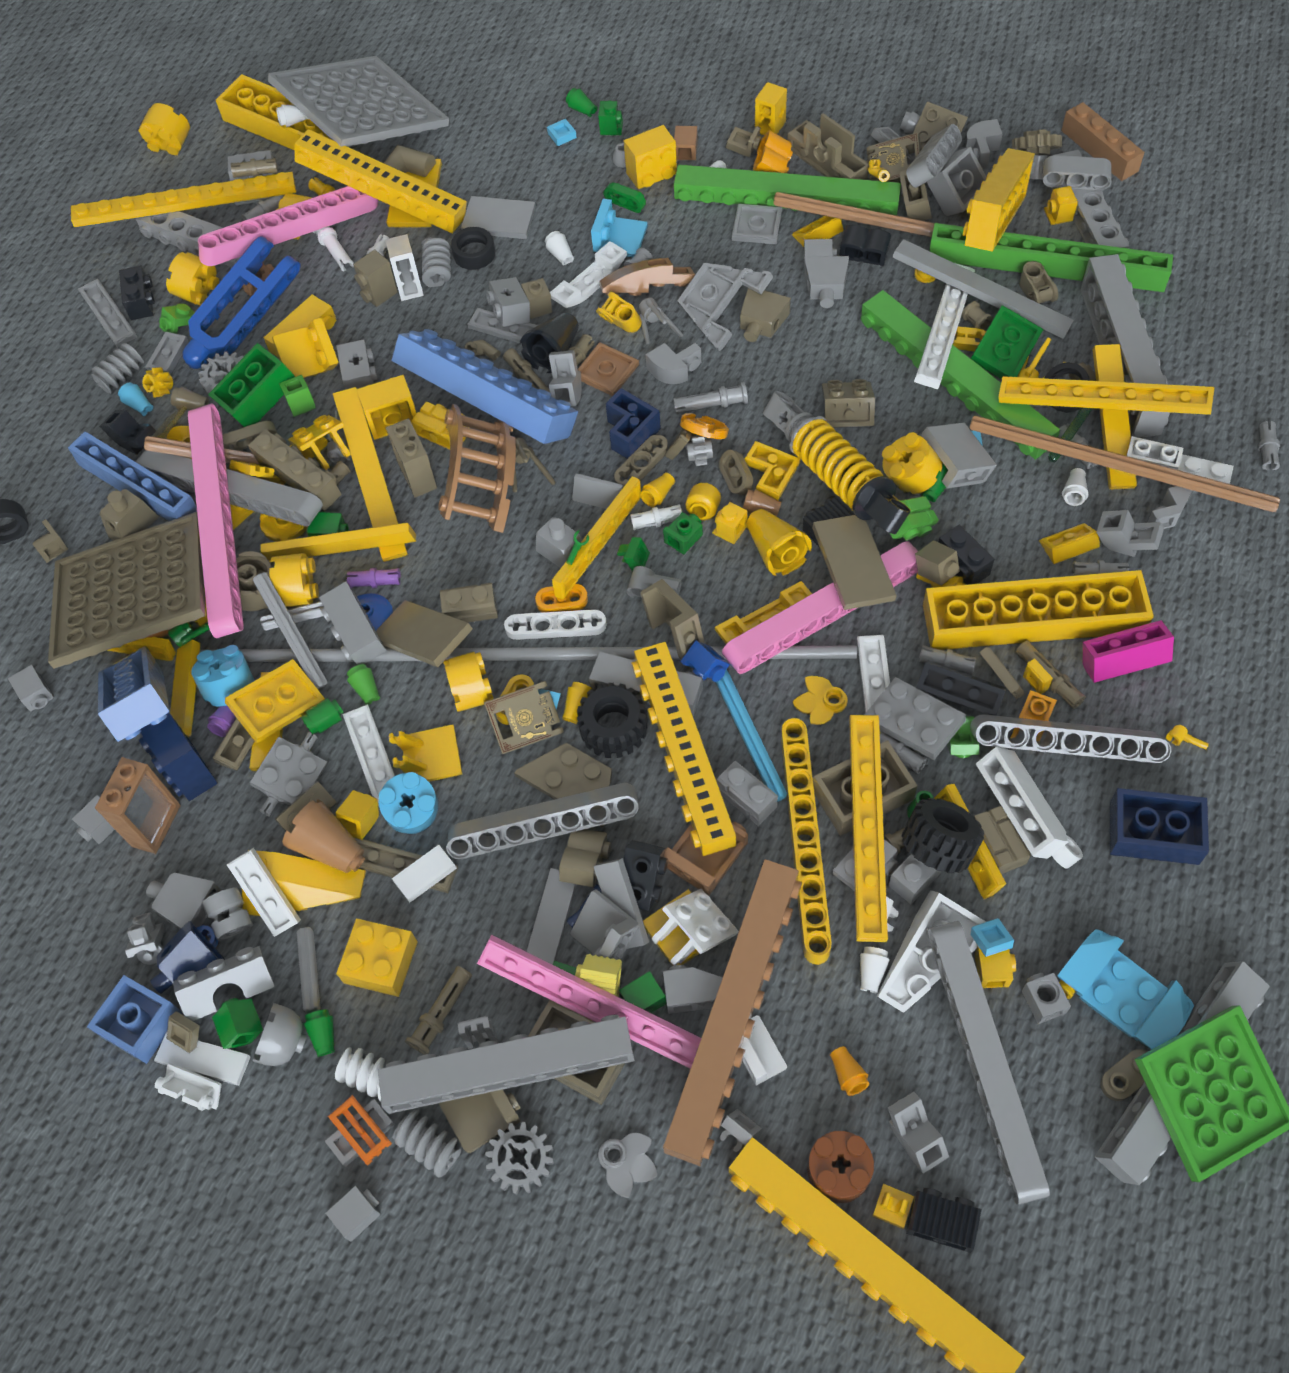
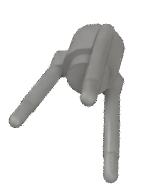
(651, 312)

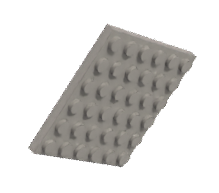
(358, 100)

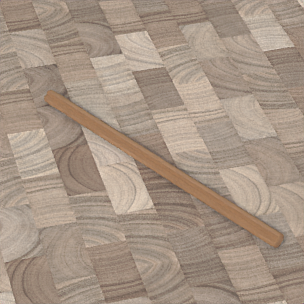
(853, 214)
(1125, 464)

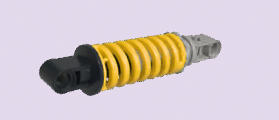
(838, 464)

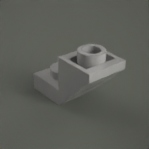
(1174, 503)

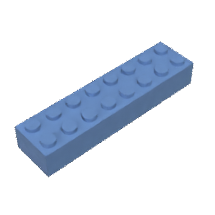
(485, 386)

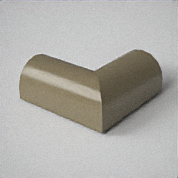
(410, 160)

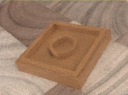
(607, 369)

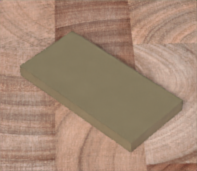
(853, 562)
(422, 633)

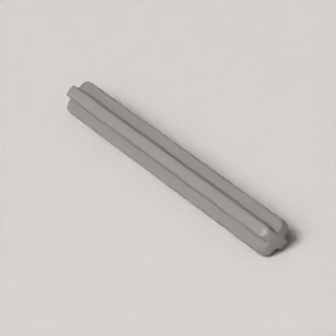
(289, 630)

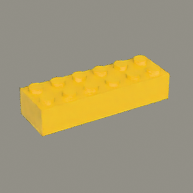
(253, 108)
(998, 199)

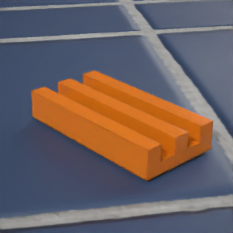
(375, 1150)

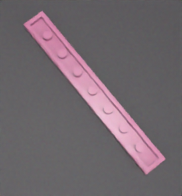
(588, 1000)

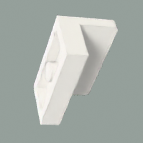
(761, 1054)

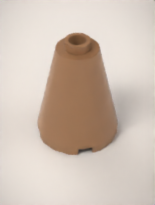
(324, 838)

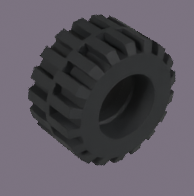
(614, 739)
(942, 835)

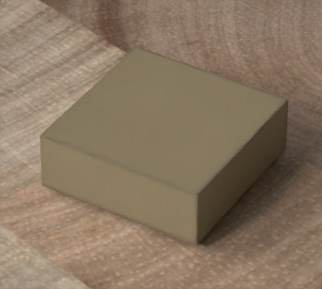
(182, 1032)

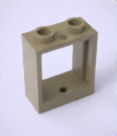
(411, 457)

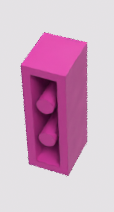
(1128, 651)

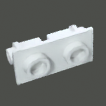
(193, 1087)

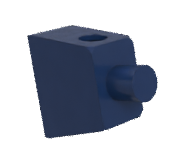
(183, 953)

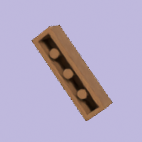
(1102, 140)

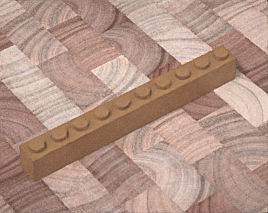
(731, 1015)

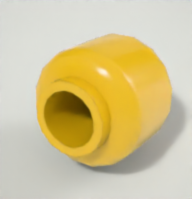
(703, 501)

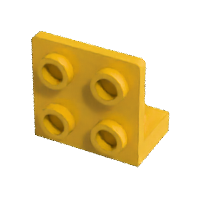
(306, 350)

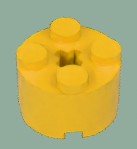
(164, 129)
(191, 278)
(911, 463)
(294, 579)
(466, 680)

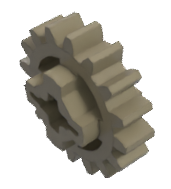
(1037, 142)

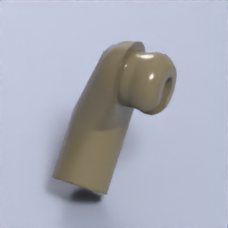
(483, 348)

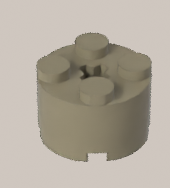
(248, 566)

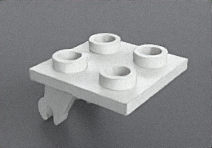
(699, 920)

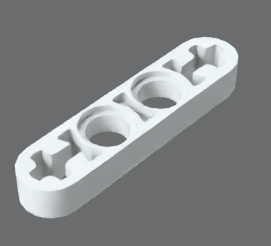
(555, 620)

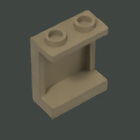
(666, 606)

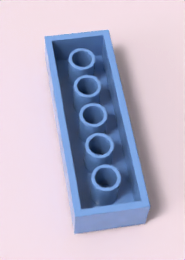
(132, 694)

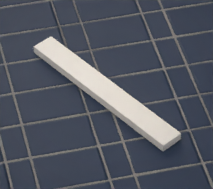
(941, 336)

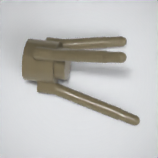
(523, 454)

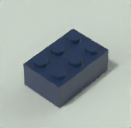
(176, 758)
(1159, 826)

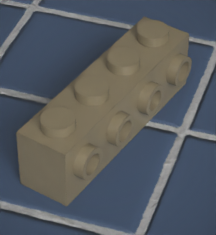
(293, 468)

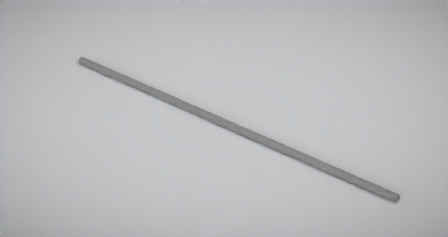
(538, 653)

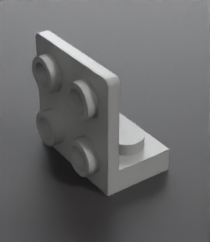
(604, 927)

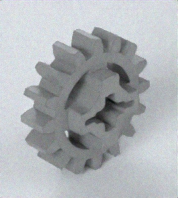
(217, 370)
(531, 1147)

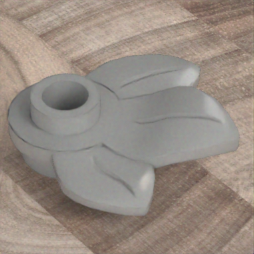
(632, 1164)

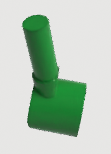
(576, 547)

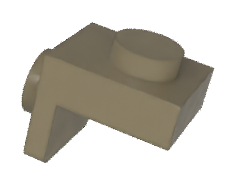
(744, 141)

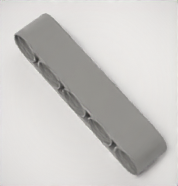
(934, 155)

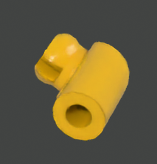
(877, 171)

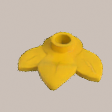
(817, 700)

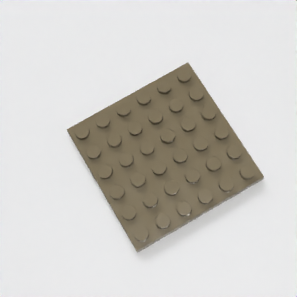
(126, 590)

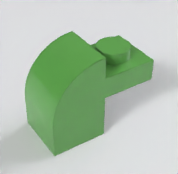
(297, 395)

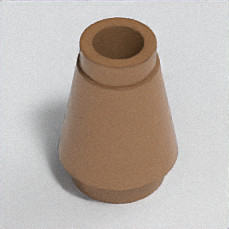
(757, 500)

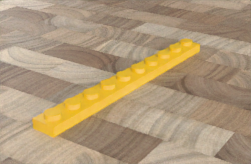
(182, 199)

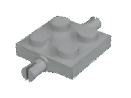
(287, 772)

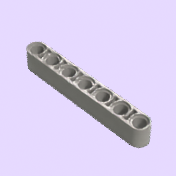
(1082, 743)
(532, 830)

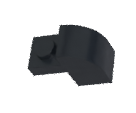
(126, 431)

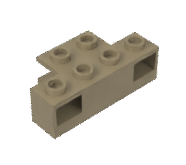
(828, 149)

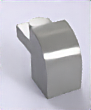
(983, 138)
(673, 367)
(566, 378)
(1124, 536)
(916, 1133)

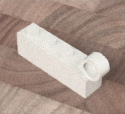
(1027, 807)

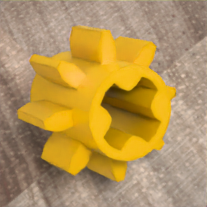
(157, 382)

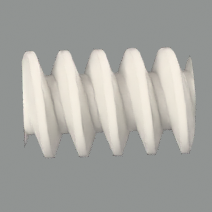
(359, 1072)

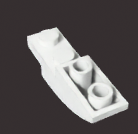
(1172, 457)

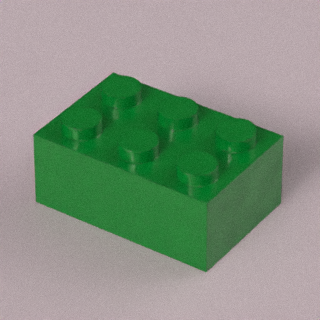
(252, 386)

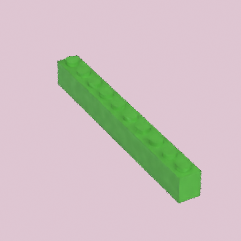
(760, 187)
(1059, 257)
(961, 375)

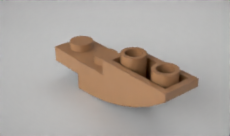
(637, 276)

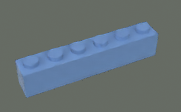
(127, 474)

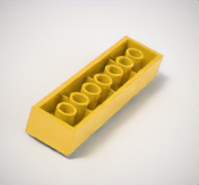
(1036, 609)

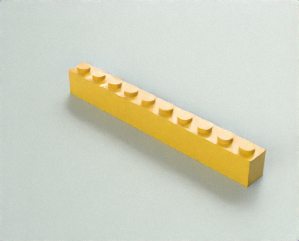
(872, 1262)

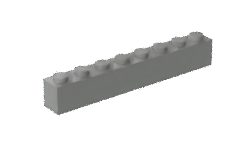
(505, 1064)
(1141, 1132)

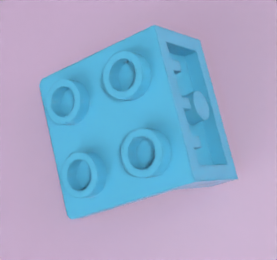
(620, 231)

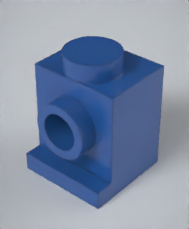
(705, 661)

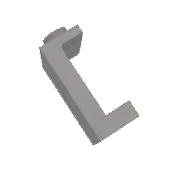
(961, 454)

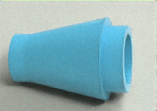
(132, 396)

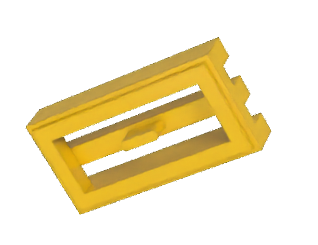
(251, 469)

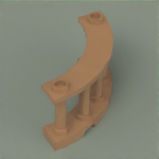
(504, 461)

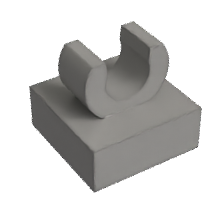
(740, 1127)

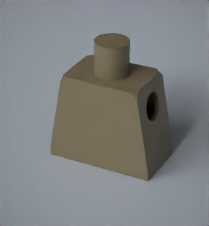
(763, 314)
(126, 514)

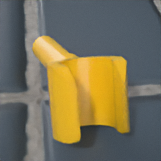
(1181, 733)

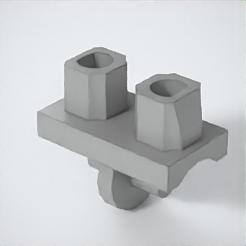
(145, 939)

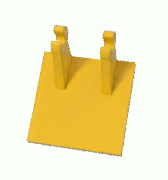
(305, 437)
(429, 753)

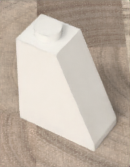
(404, 267)

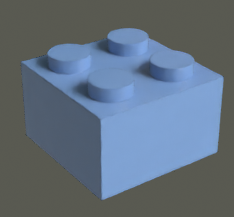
(133, 1019)

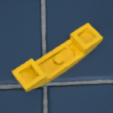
(735, 626)

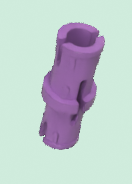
(373, 577)

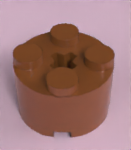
(853, 1153)

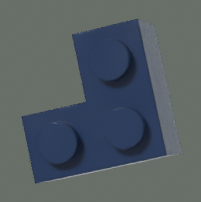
(632, 422)

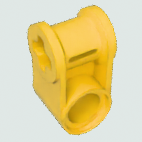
(617, 311)

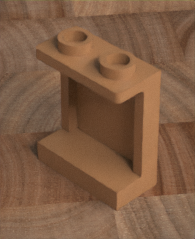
(701, 870)

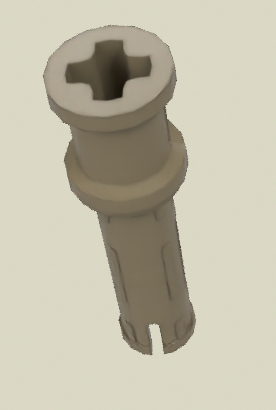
(435, 1025)

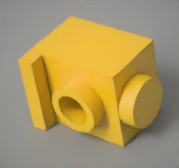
(1061, 205)
(730, 522)

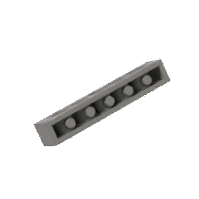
(1095, 217)
(178, 230)

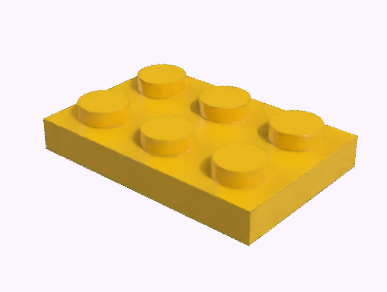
(274, 700)

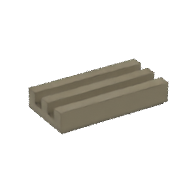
(1002, 672)

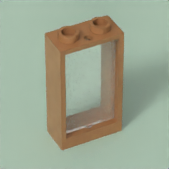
(138, 805)

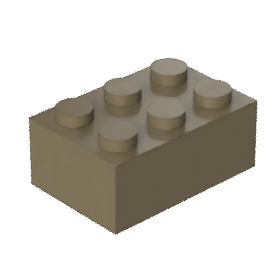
(835, 794)
(593, 1083)

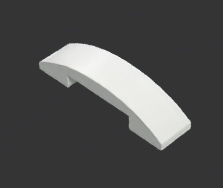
(585, 284)

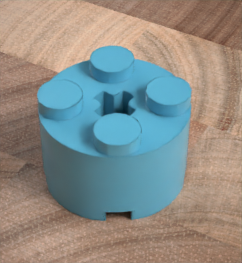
(221, 674)
(413, 788)

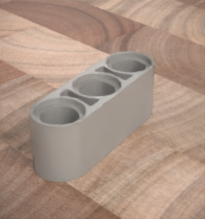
(1077, 172)

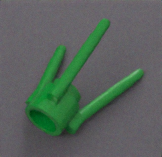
(185, 632)

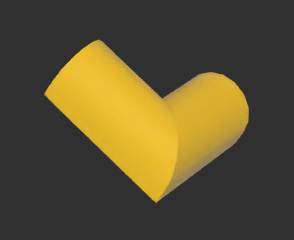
(775, 464)

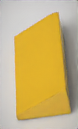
(822, 228)
(1070, 543)

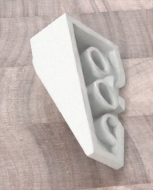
(915, 965)

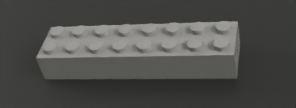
(1118, 321)

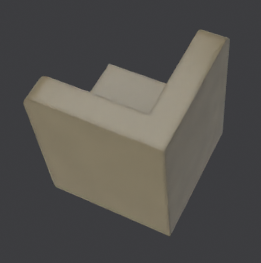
(50, 544)

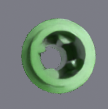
(363, 683)

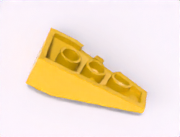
(308, 882)

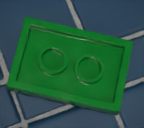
(1006, 344)

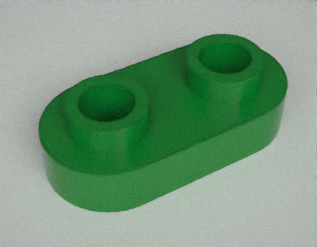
(625, 197)

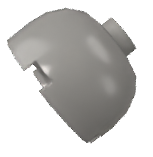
(280, 1037)

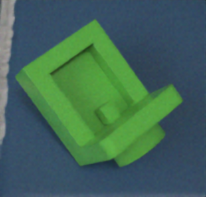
(174, 317)
(963, 743)

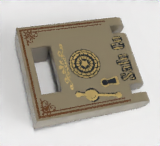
(894, 155)
(528, 716)

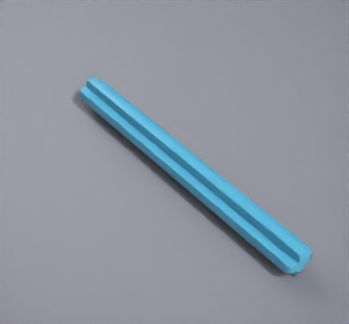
(750, 736)

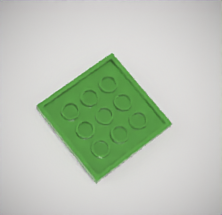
(1215, 1093)

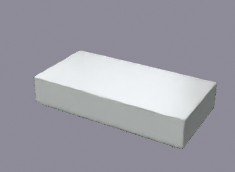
(424, 873)

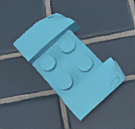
(1125, 991)

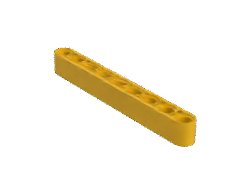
(805, 850)

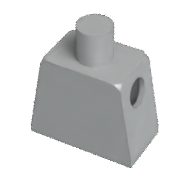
(826, 278)
(555, 541)
(181, 899)

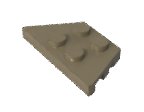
(565, 773)

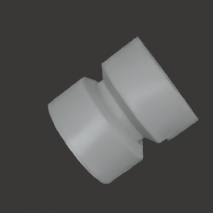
(223, 904)

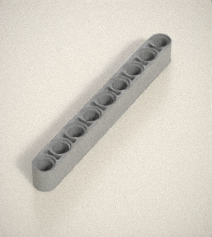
(244, 490)
(988, 1063)

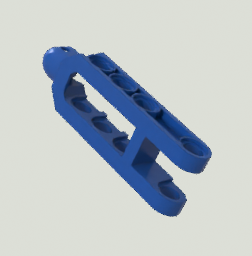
(243, 272)

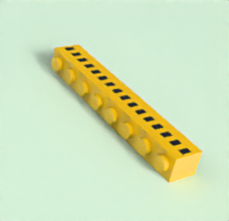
(380, 181)
(684, 750)

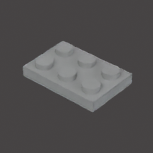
(916, 718)

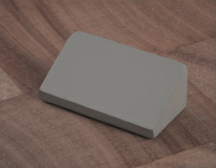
(595, 491)

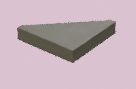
(678, 444)

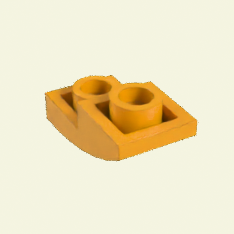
(1037, 708)

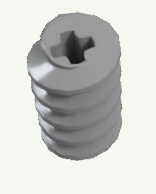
(435, 262)
(116, 366)
(425, 1144)

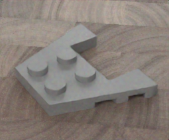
(712, 292)

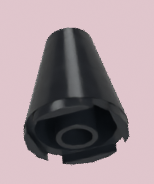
(548, 337)

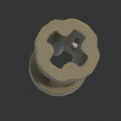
(976, 316)

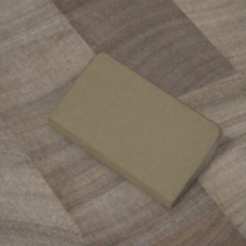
(234, 747)

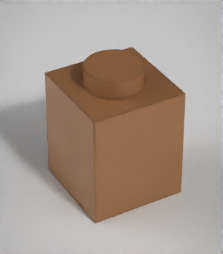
(686, 142)

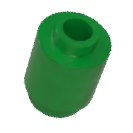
(322, 716)

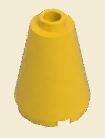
(778, 542)

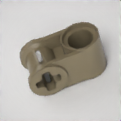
(1037, 283)

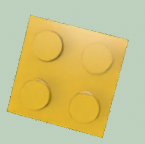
(650, 157)
(386, 404)
(377, 957)

